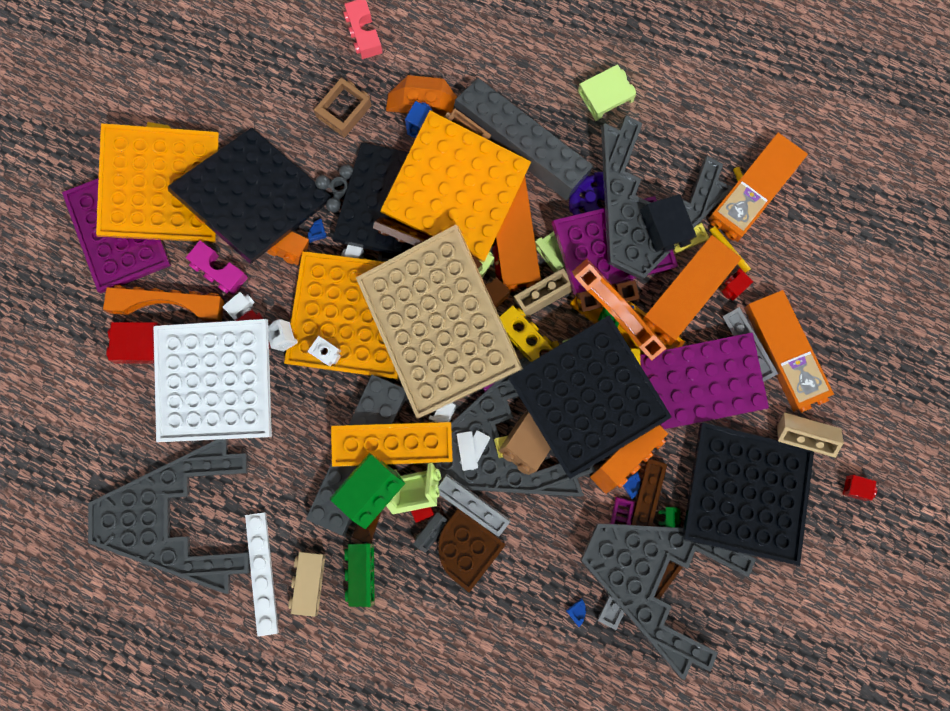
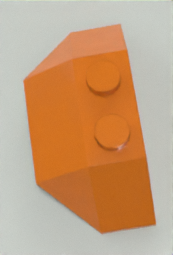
(421, 89)

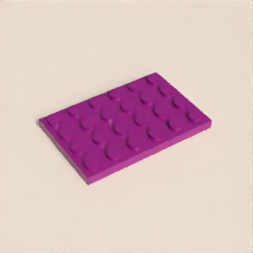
(585, 237)
(110, 258)
(708, 380)

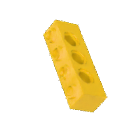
(516, 316)

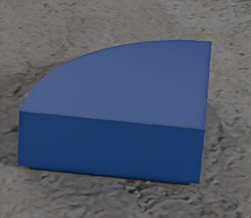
(317, 231)
(632, 485)
(577, 612)

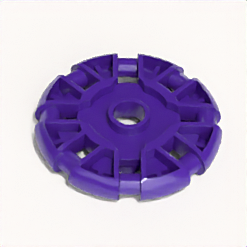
(592, 195)

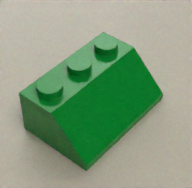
(367, 490)
(360, 575)

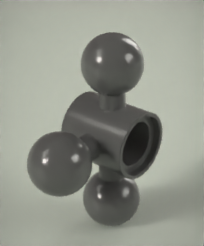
(323, 182)

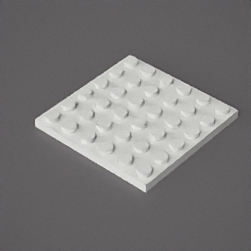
(212, 381)

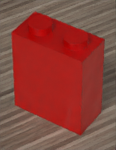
(131, 342)

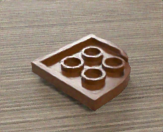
(467, 549)

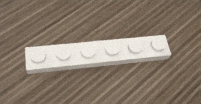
(261, 574)

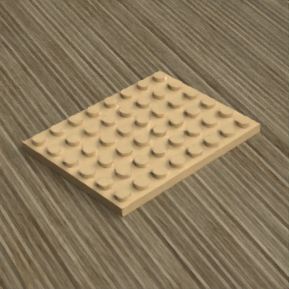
(438, 322)

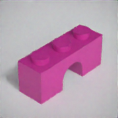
(203, 259)

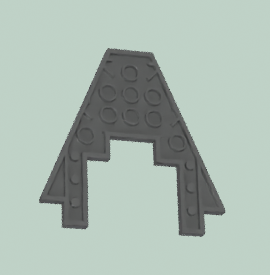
(626, 233)
(497, 473)
(137, 518)
(630, 567)

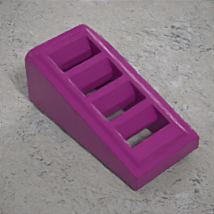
(626, 503)

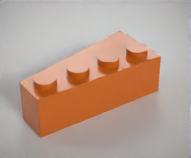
(627, 460)

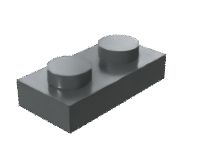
(431, 532)

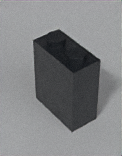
(668, 223)

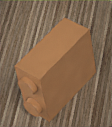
(525, 445)

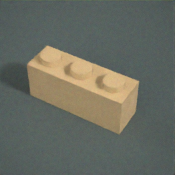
(543, 293)
(809, 435)
(307, 584)

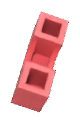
(366, 41)

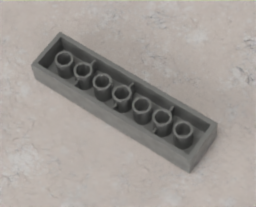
(514, 130)
(378, 405)

